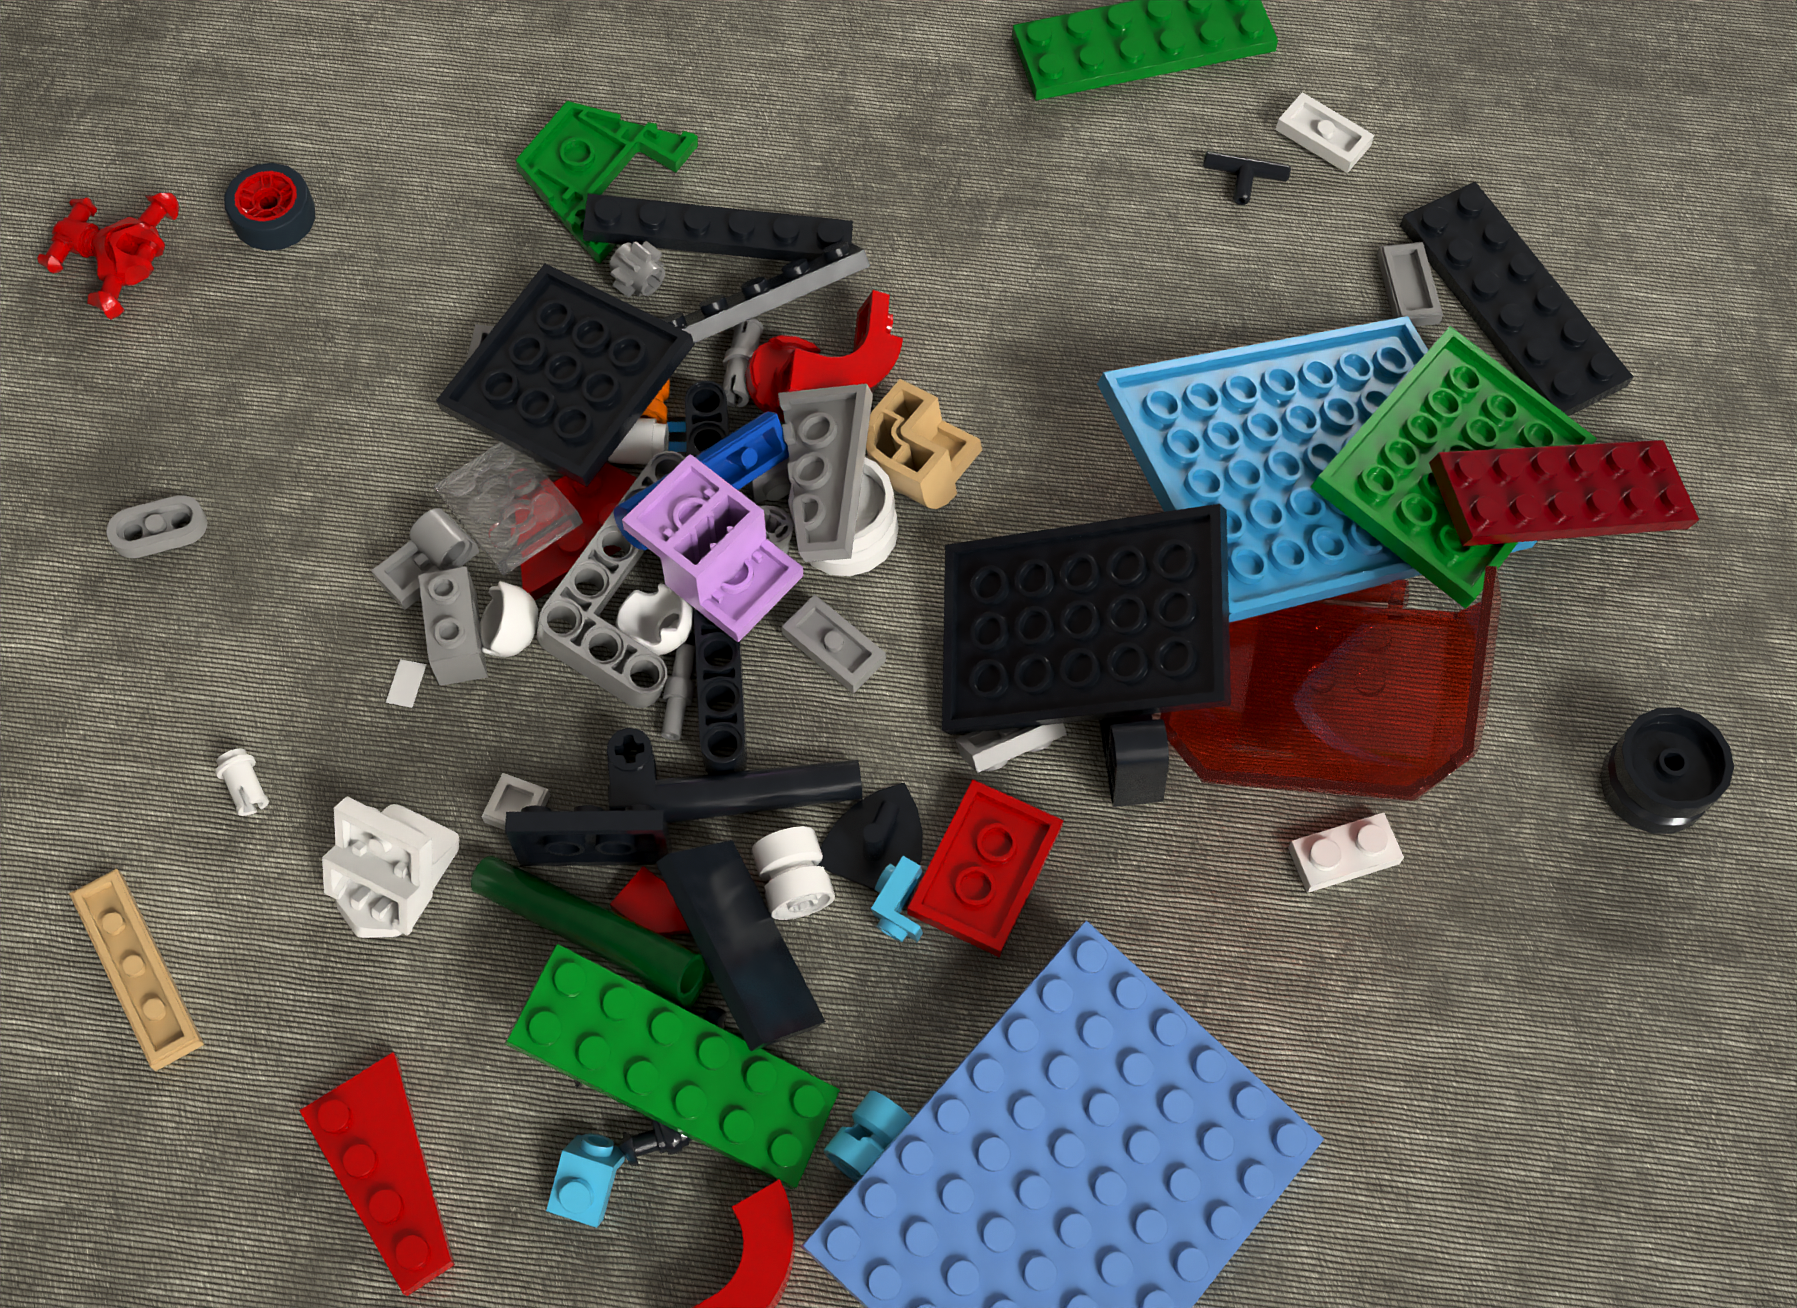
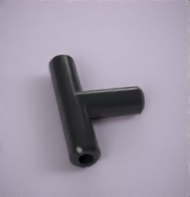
(1246, 170)

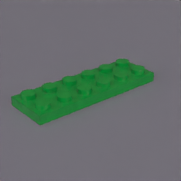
(1138, 42)
(672, 1066)

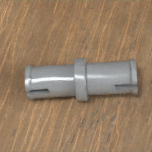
(737, 359)

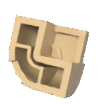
(918, 447)

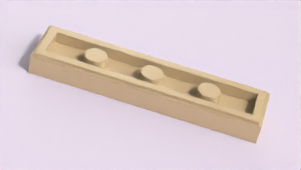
(136, 970)

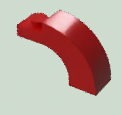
(766, 1254)

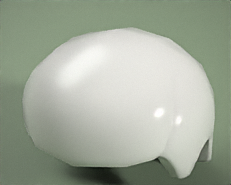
(656, 619)
(508, 621)

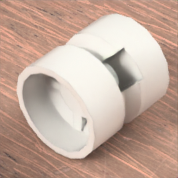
(790, 865)

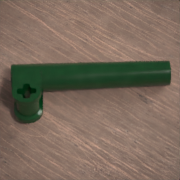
(658, 962)

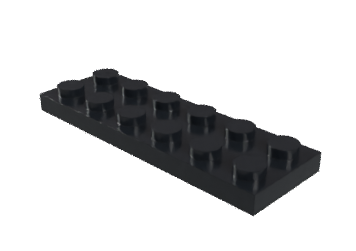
(1516, 300)

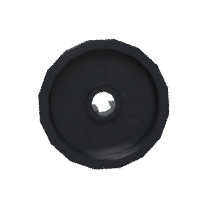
(1666, 770)

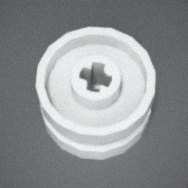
(875, 525)

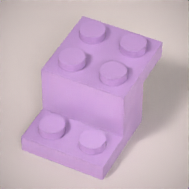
(713, 547)

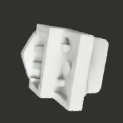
(384, 866)

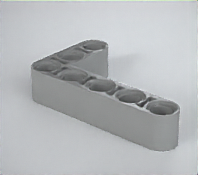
(583, 610)

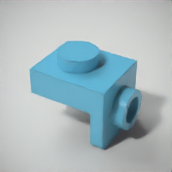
(895, 889)
(585, 1179)

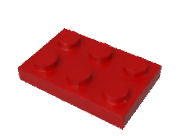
(985, 868)

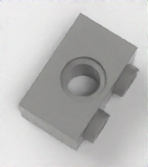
(452, 626)

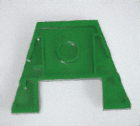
(584, 153)

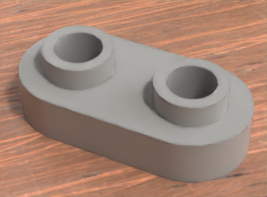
(158, 525)

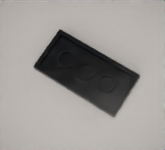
(740, 943)

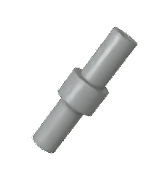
(678, 692)

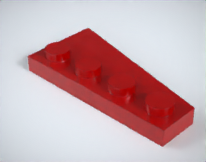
(379, 1161)

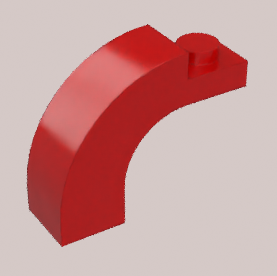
(871, 361)

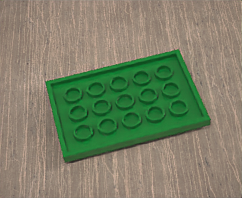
(1445, 404)

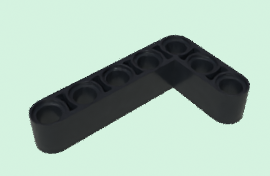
(1135, 759)

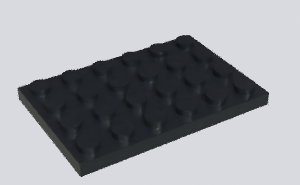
(1087, 622)

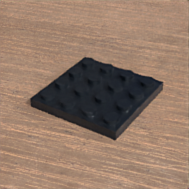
(565, 374)

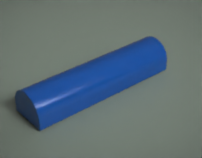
(735, 459)

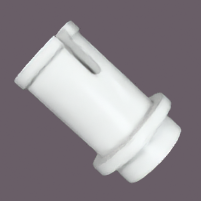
(241, 780)

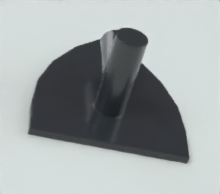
(873, 836)

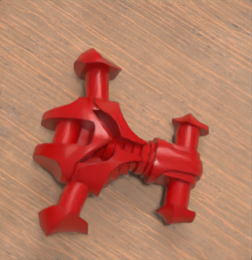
(121, 250)

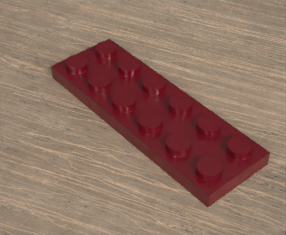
(1562, 492)

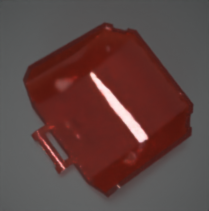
(1349, 697)

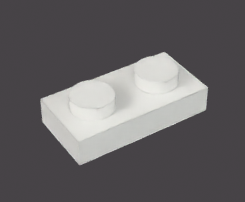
(1324, 132)
(1345, 852)

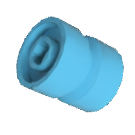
(875, 1126)

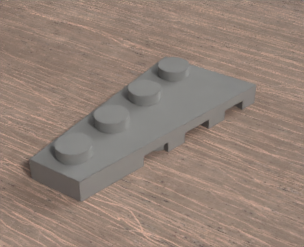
(826, 455)

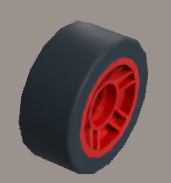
(275, 188)

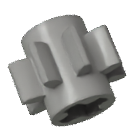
(637, 269)

